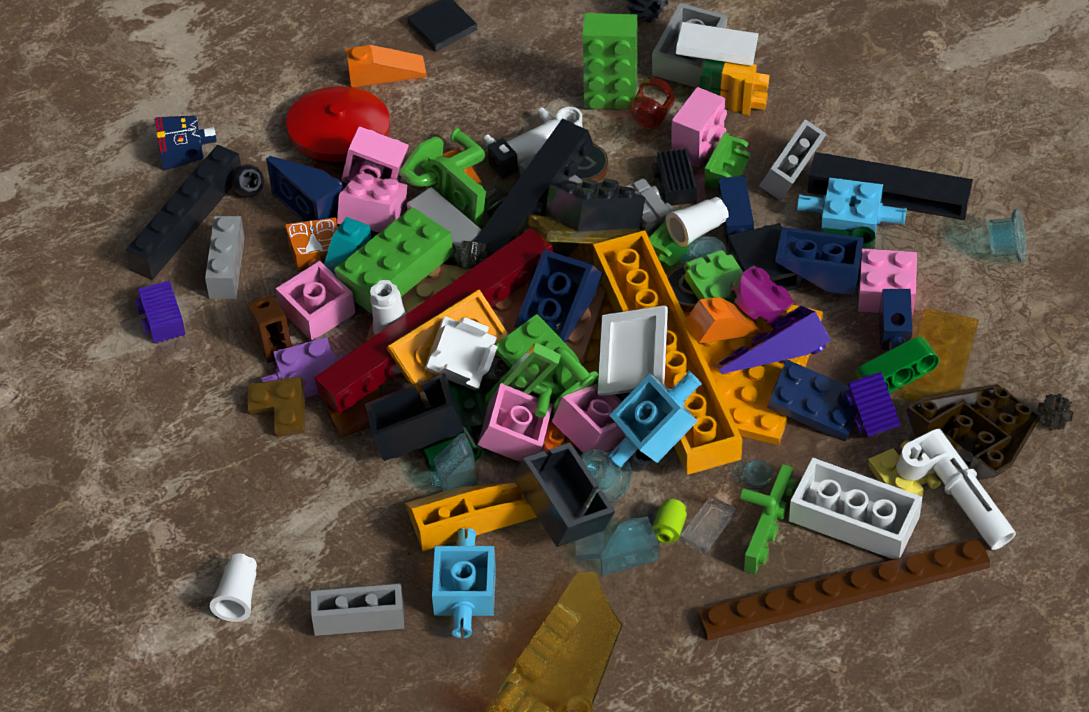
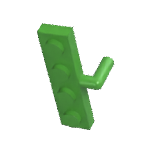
(528, 374)
(774, 509)

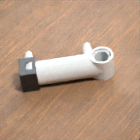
(506, 156)

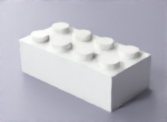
(855, 509)

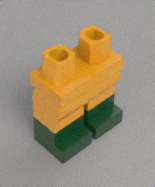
(736, 85)

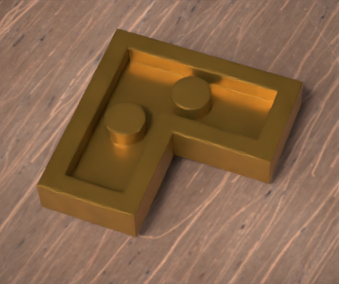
(283, 397)

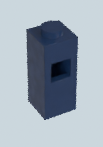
(735, 197)

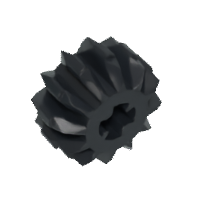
(646, 9)

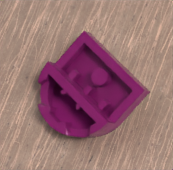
(761, 296)

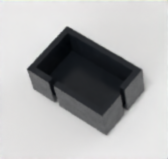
(595, 205)
(404, 423)
(558, 493)

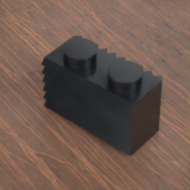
(675, 177)

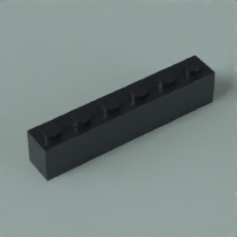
(554, 162)
(902, 186)
(183, 213)

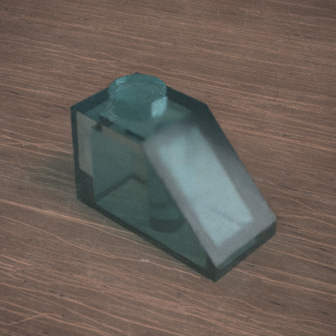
(454, 465)
(630, 546)

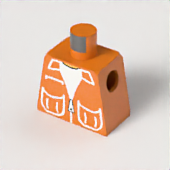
(310, 241)

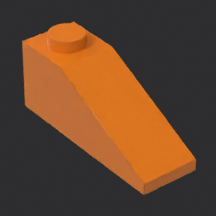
(382, 65)
(719, 320)

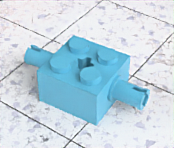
(851, 206)
(653, 418)
(464, 581)

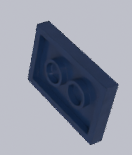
(813, 400)

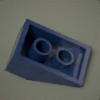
(304, 189)
(822, 258)
(560, 292)

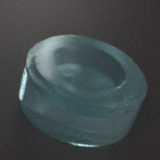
(757, 474)

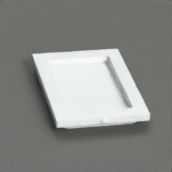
(631, 349)

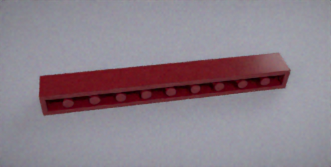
(371, 362)

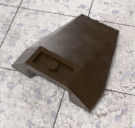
(980, 423)

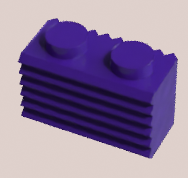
(161, 312)
(872, 405)

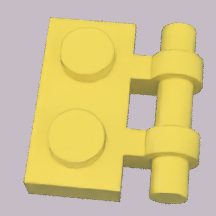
(885, 470)

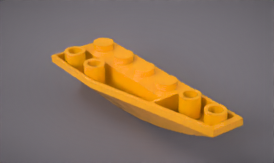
(474, 507)

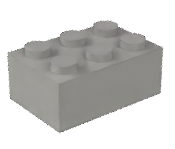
(676, 67)

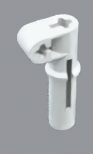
(959, 481)

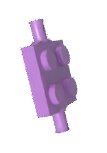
(304, 361)

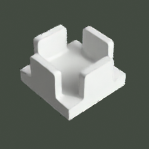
(462, 352)

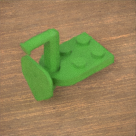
(447, 176)
(567, 375)

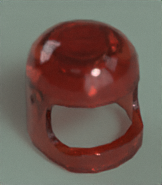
(646, 110)

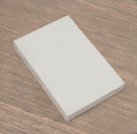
(717, 44)

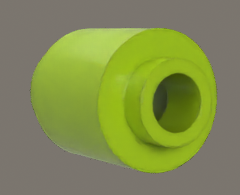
(669, 521)

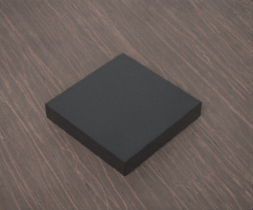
(442, 23)

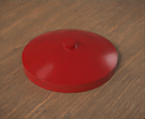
(328, 119)

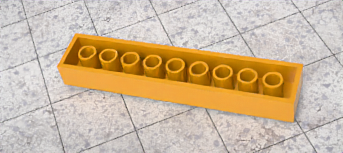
(638, 281)

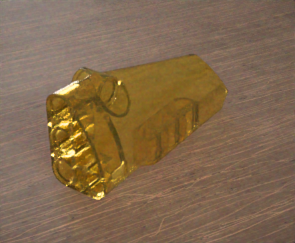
(565, 656)

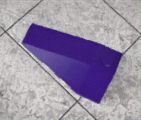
(792, 336)

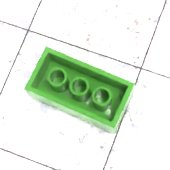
(609, 60)
(399, 253)

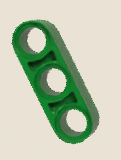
(902, 364)

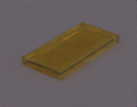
(558, 232)
(952, 341)

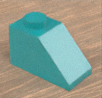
(345, 241)

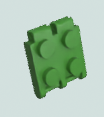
(713, 276)

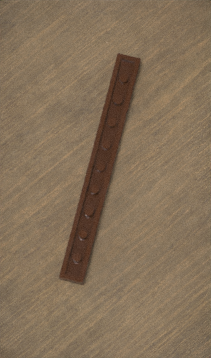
(843, 589)

